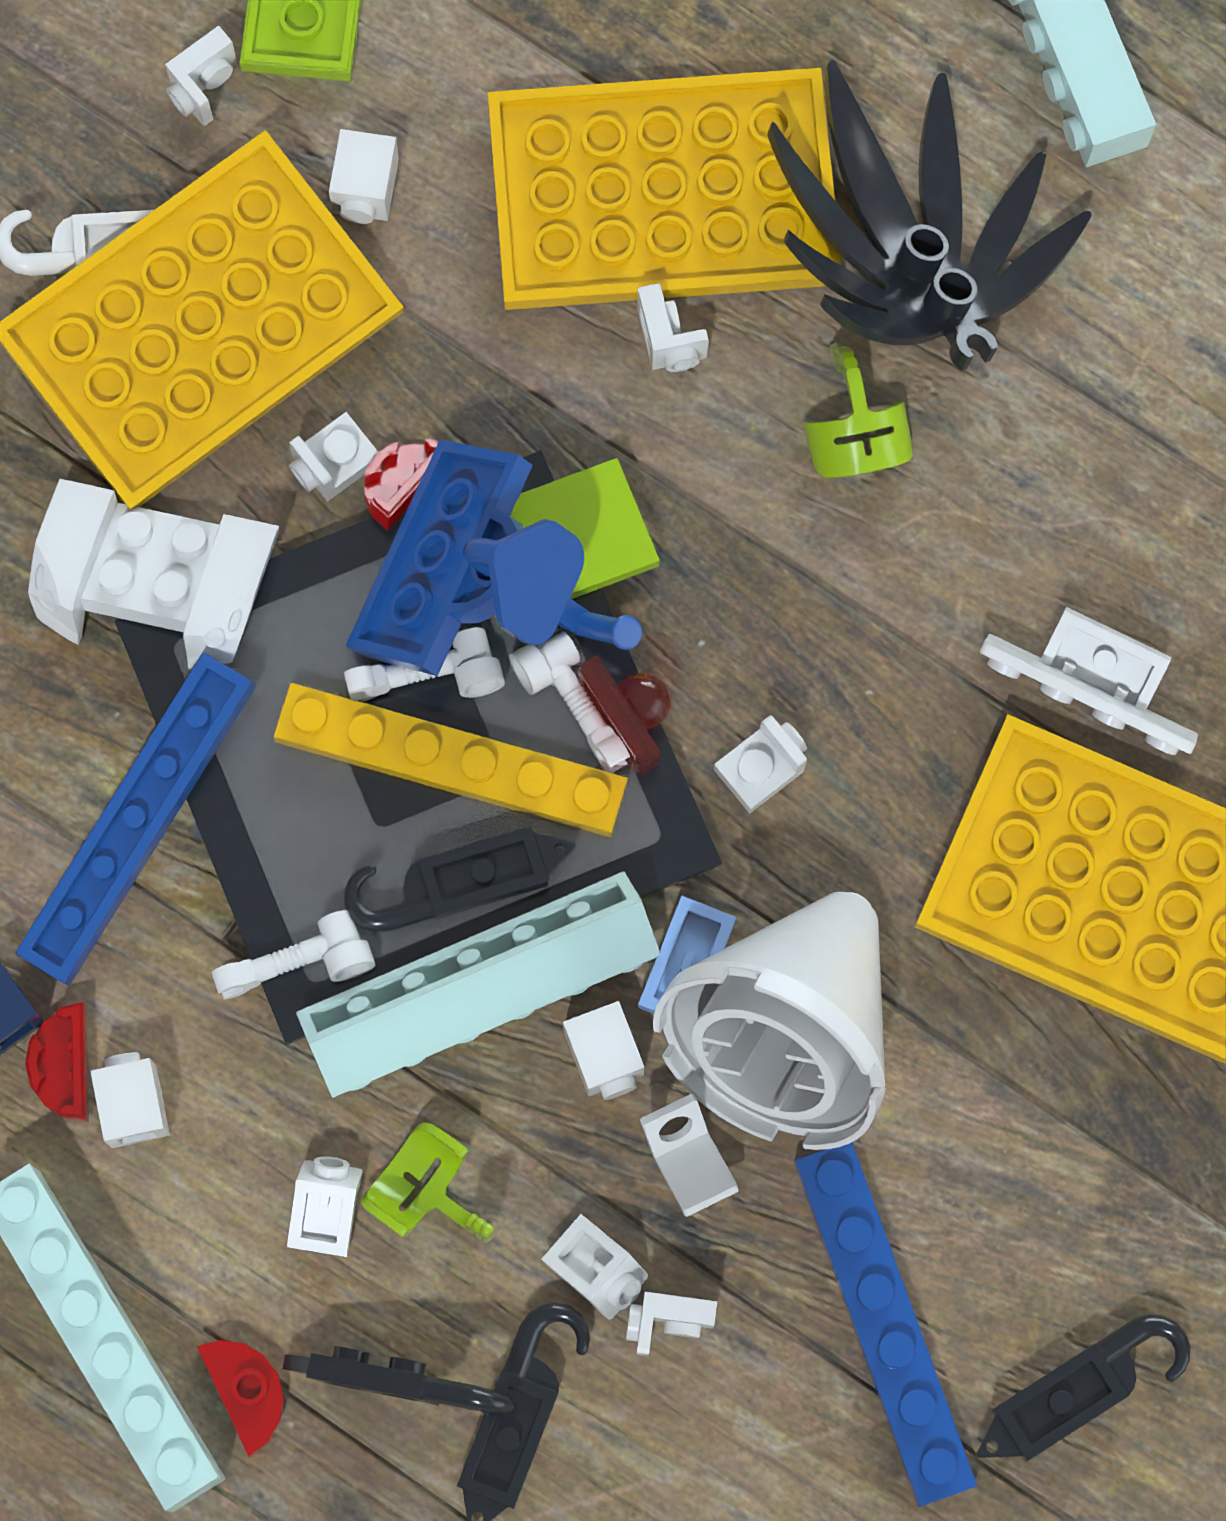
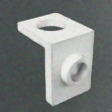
(688, 1157)

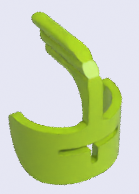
(850, 458)
(416, 1157)

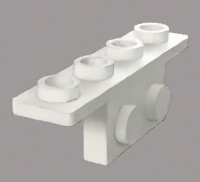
(1100, 670)

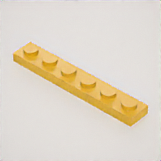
(450, 759)

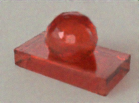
(629, 709)

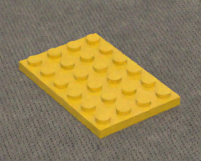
(655, 187)
(198, 320)
(1092, 885)

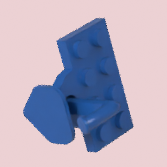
(470, 560)

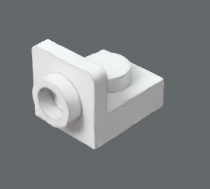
(200, 67)
(659, 327)
(332, 457)
(763, 763)
(324, 1206)
(596, 1267)
(681, 1316)

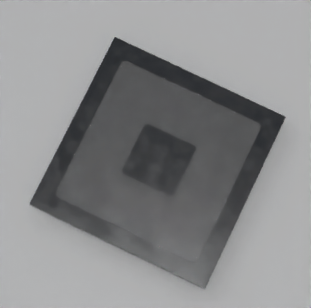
(300, 824)

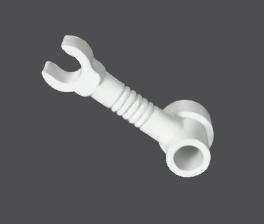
(470, 661)
(551, 665)
(338, 945)

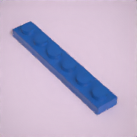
(136, 819)
(885, 1324)

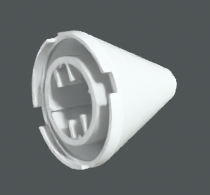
(786, 1026)

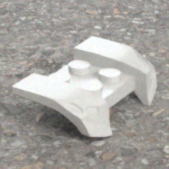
(147, 569)

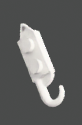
(72, 242)

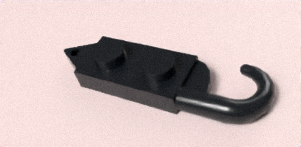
(462, 879)
(401, 1380)
(1078, 1390)
(510, 1441)

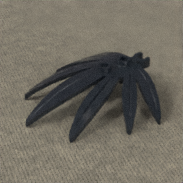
(916, 268)

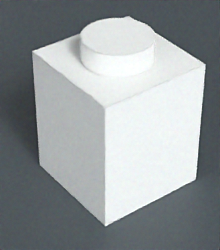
(363, 176)
(604, 1051)
(129, 1100)

